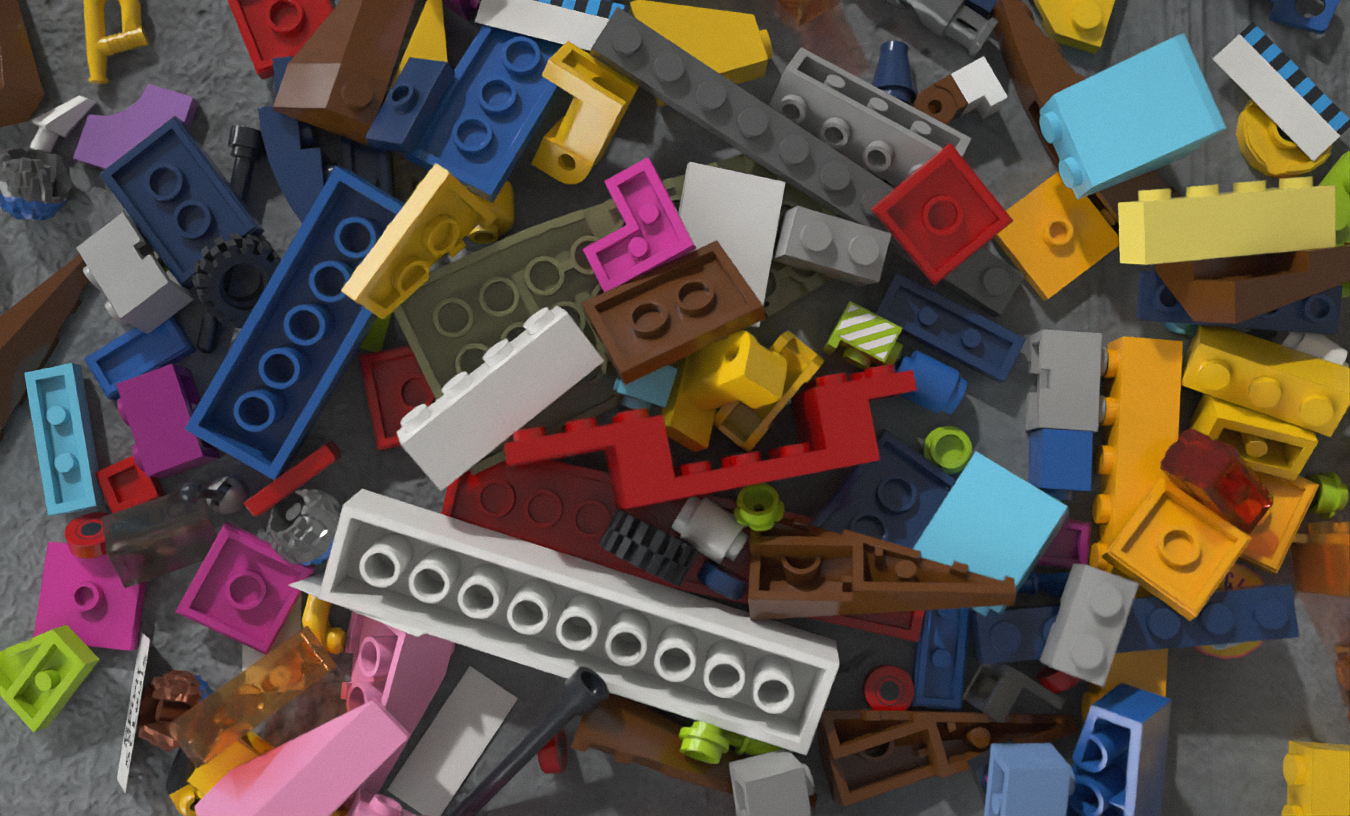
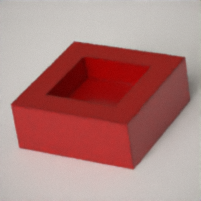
(127, 485)

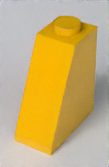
(717, 38)

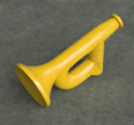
(101, 46)

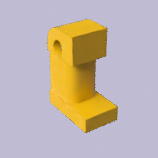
(591, 119)
(714, 380)
(748, 425)

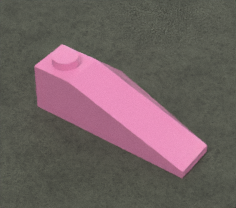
(397, 672)
(311, 771)

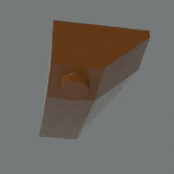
(345, 67)

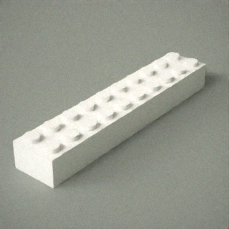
(577, 614)

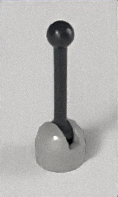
(218, 495)

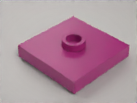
(243, 589)
(88, 600)

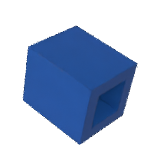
(1060, 462)

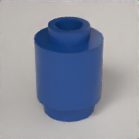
(936, 383)

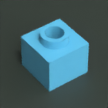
(648, 390)

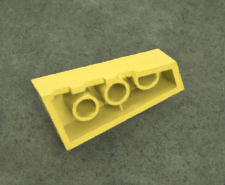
(1226, 223)

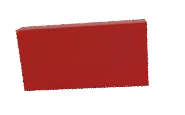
(293, 478)

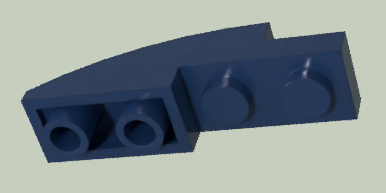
(288, 145)

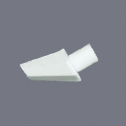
(60, 122)

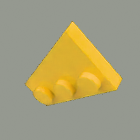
(421, 234)

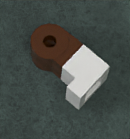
(962, 92)

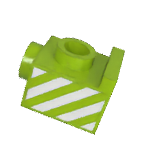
(864, 338)

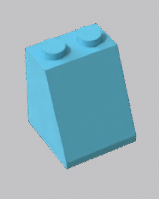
(1131, 118)
(993, 524)

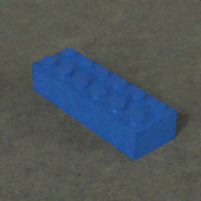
(297, 332)

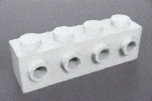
(498, 396)

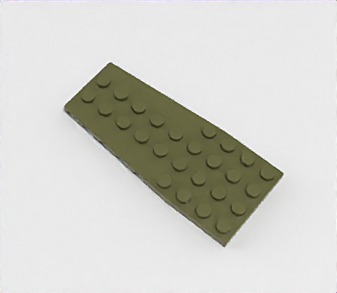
(499, 287)

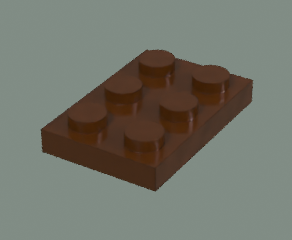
(672, 311)

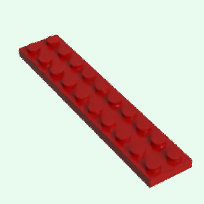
(572, 508)

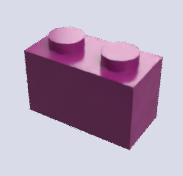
(157, 411)

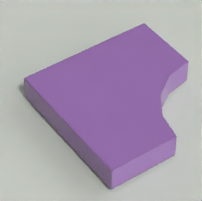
(112, 136)

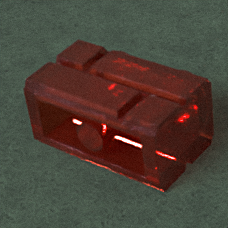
(1217, 479)

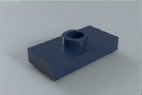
(410, 105)

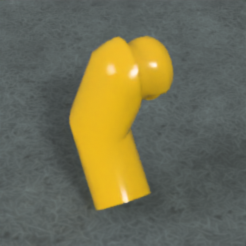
(316, 617)

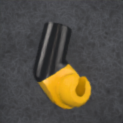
(179, 789)

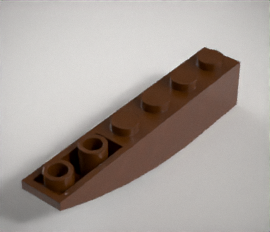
(1038, 73)

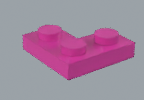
(651, 233)

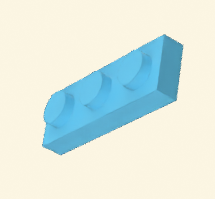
(64, 439)

